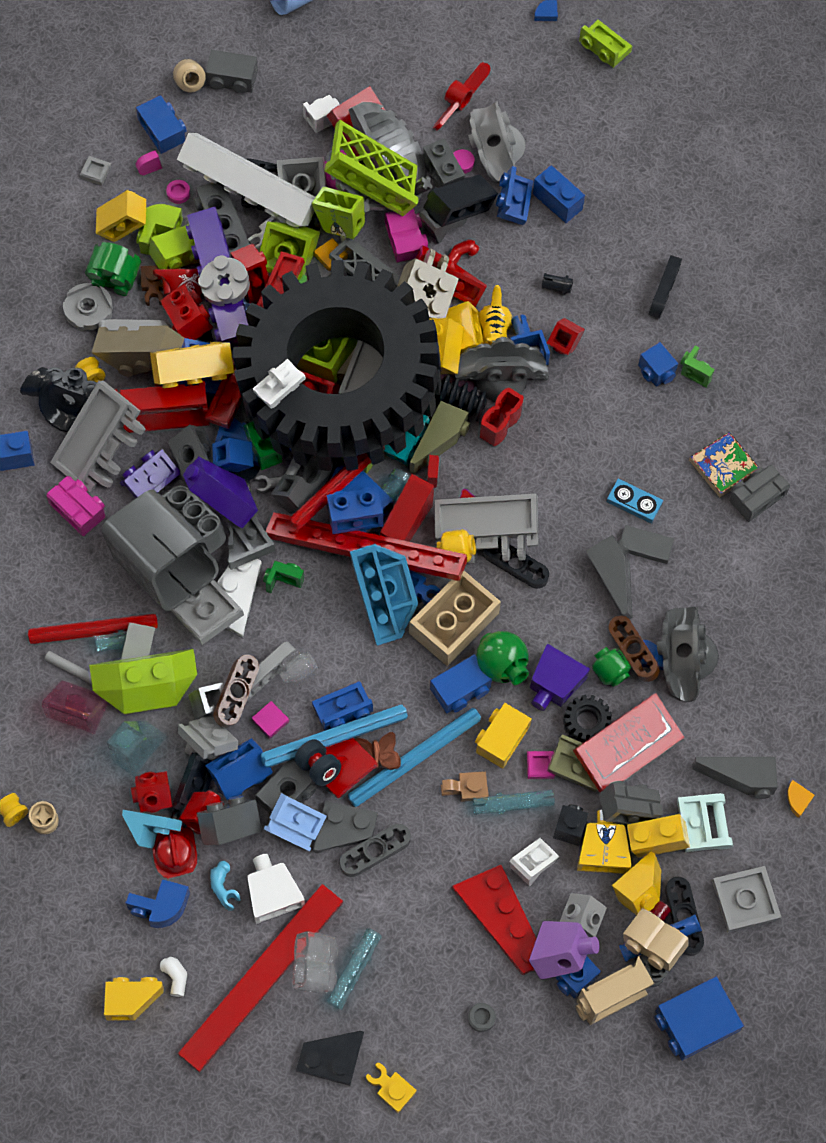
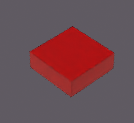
(433, 470)

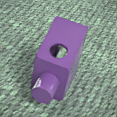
(561, 949)

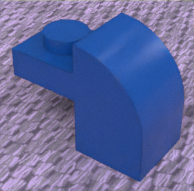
(165, 909)

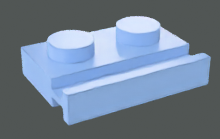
(295, 822)

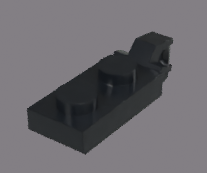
(195, 779)

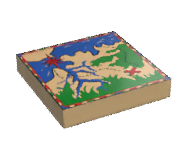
(723, 464)

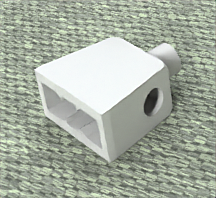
(272, 890)

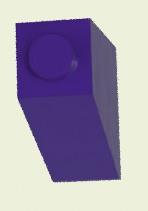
(221, 491)

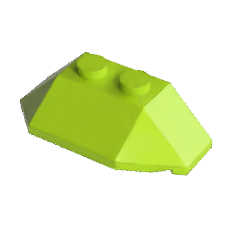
(144, 681)

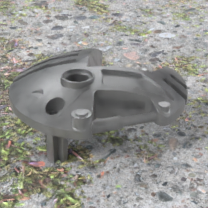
(391, 133)

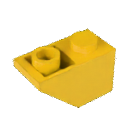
(130, 999)

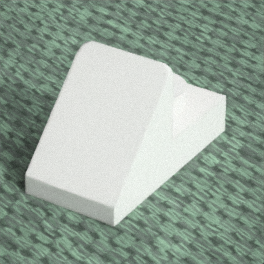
(533, 861)

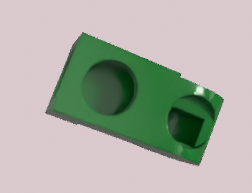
(262, 449)

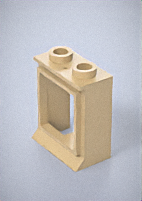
(614, 992)

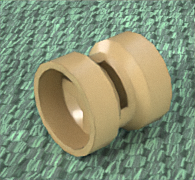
(40, 813)

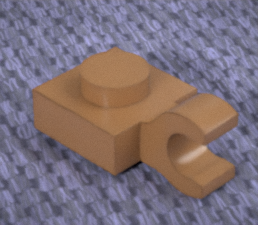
(469, 786)

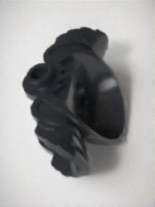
(59, 394)

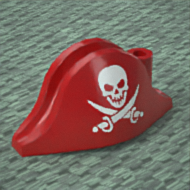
(176, 277)

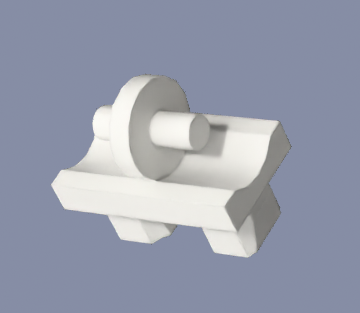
(279, 383)

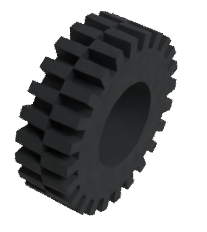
(328, 310)

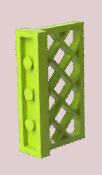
(367, 178)

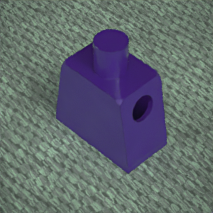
(556, 678)

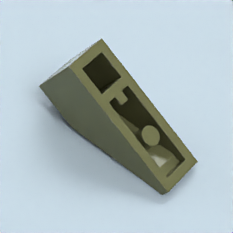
(441, 434)

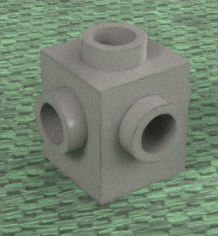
(585, 911)

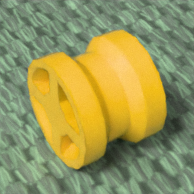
(91, 368)
(12, 810)

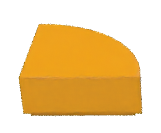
(798, 798)

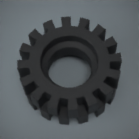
(585, 705)

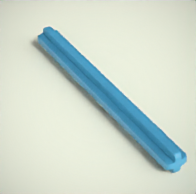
(337, 734)
(415, 757)

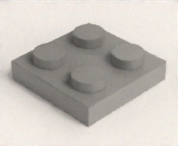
(746, 899)

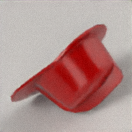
(175, 853)

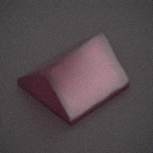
(75, 706)

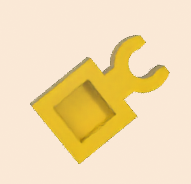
(393, 1090)

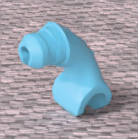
(217, 878)

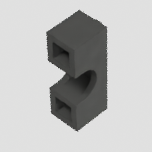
(295, 491)

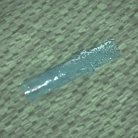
(502, 803)
(354, 968)

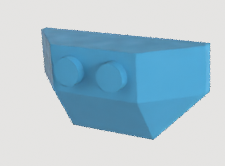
(385, 590)

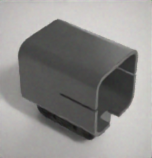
(164, 537)

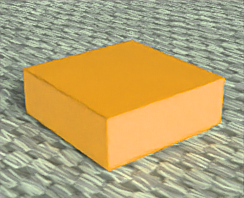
(322, 253)

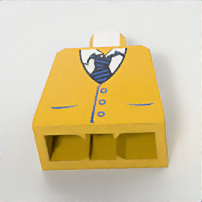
(604, 848)

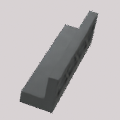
(357, 253)

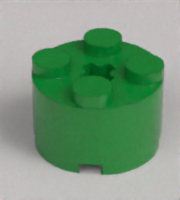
(113, 268)

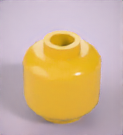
(459, 542)

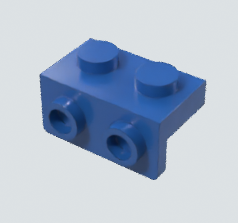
(514, 197)
(343, 706)

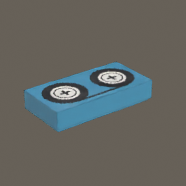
(634, 501)

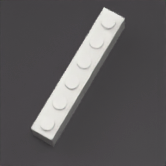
(247, 179)

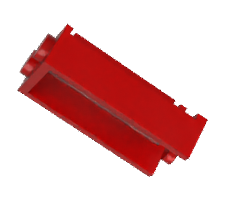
(169, 407)

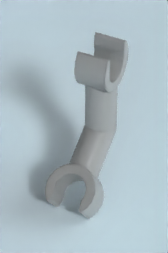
(272, 482)

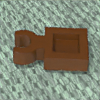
(151, 284)

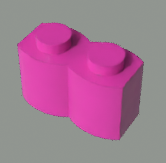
(405, 234)

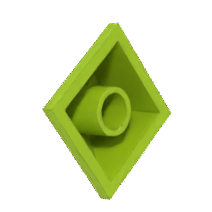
(288, 239)

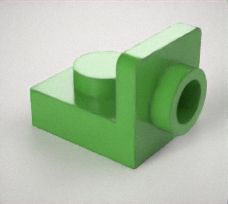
(696, 370)

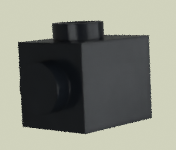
(570, 824)

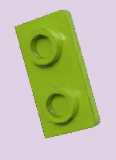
(604, 43)

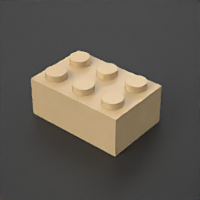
(454, 618)

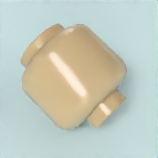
(184, 81)

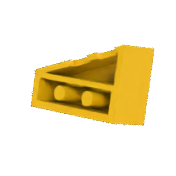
(192, 364)

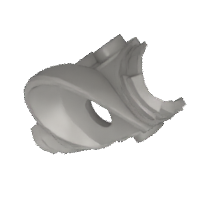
(493, 122)

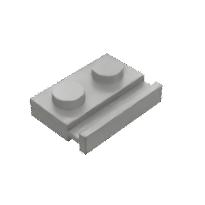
(208, 737)

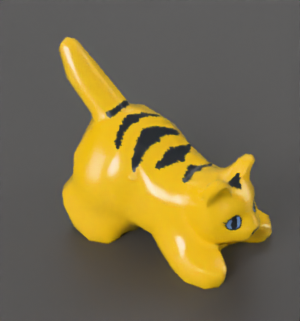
(495, 318)

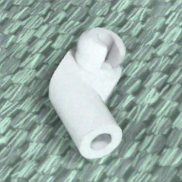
(177, 972)

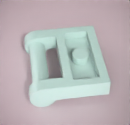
(695, 813)

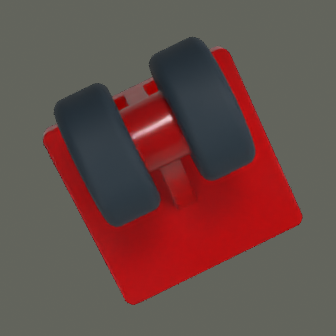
(335, 766)

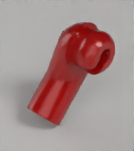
(461, 248)

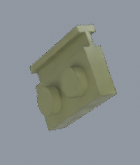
(566, 764)

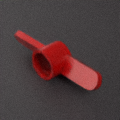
(460, 94)

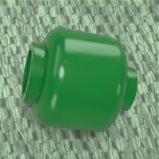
(611, 666)

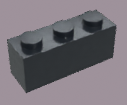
(460, 200)

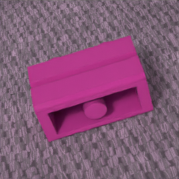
(76, 505)

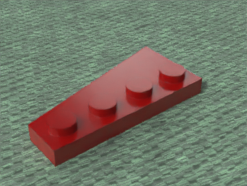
(499, 911)

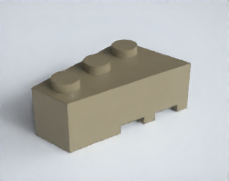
(131, 349)

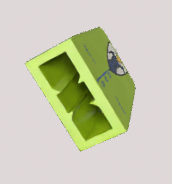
(339, 212)

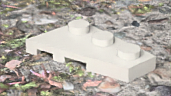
(240, 586)

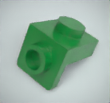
(285, 573)

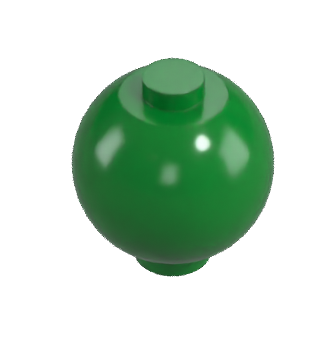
(503, 657)

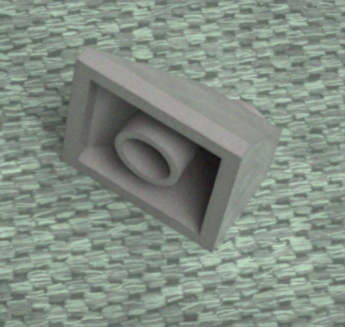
(304, 173)

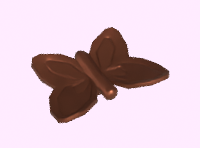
(383, 751)

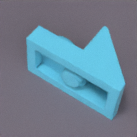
(146, 826)

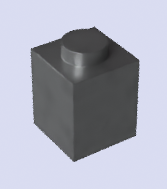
(205, 700)

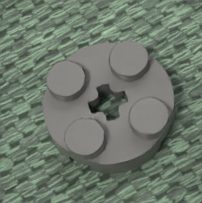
(221, 268)
(93, 295)

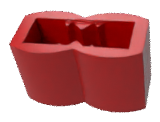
(501, 416)

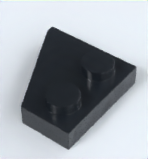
(331, 1057)

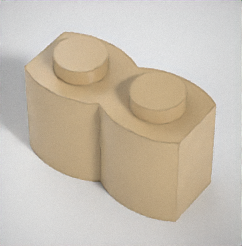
(655, 940)

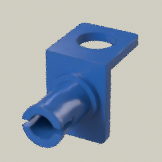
(530, 338)

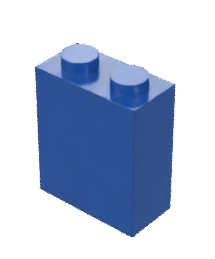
(698, 1019)

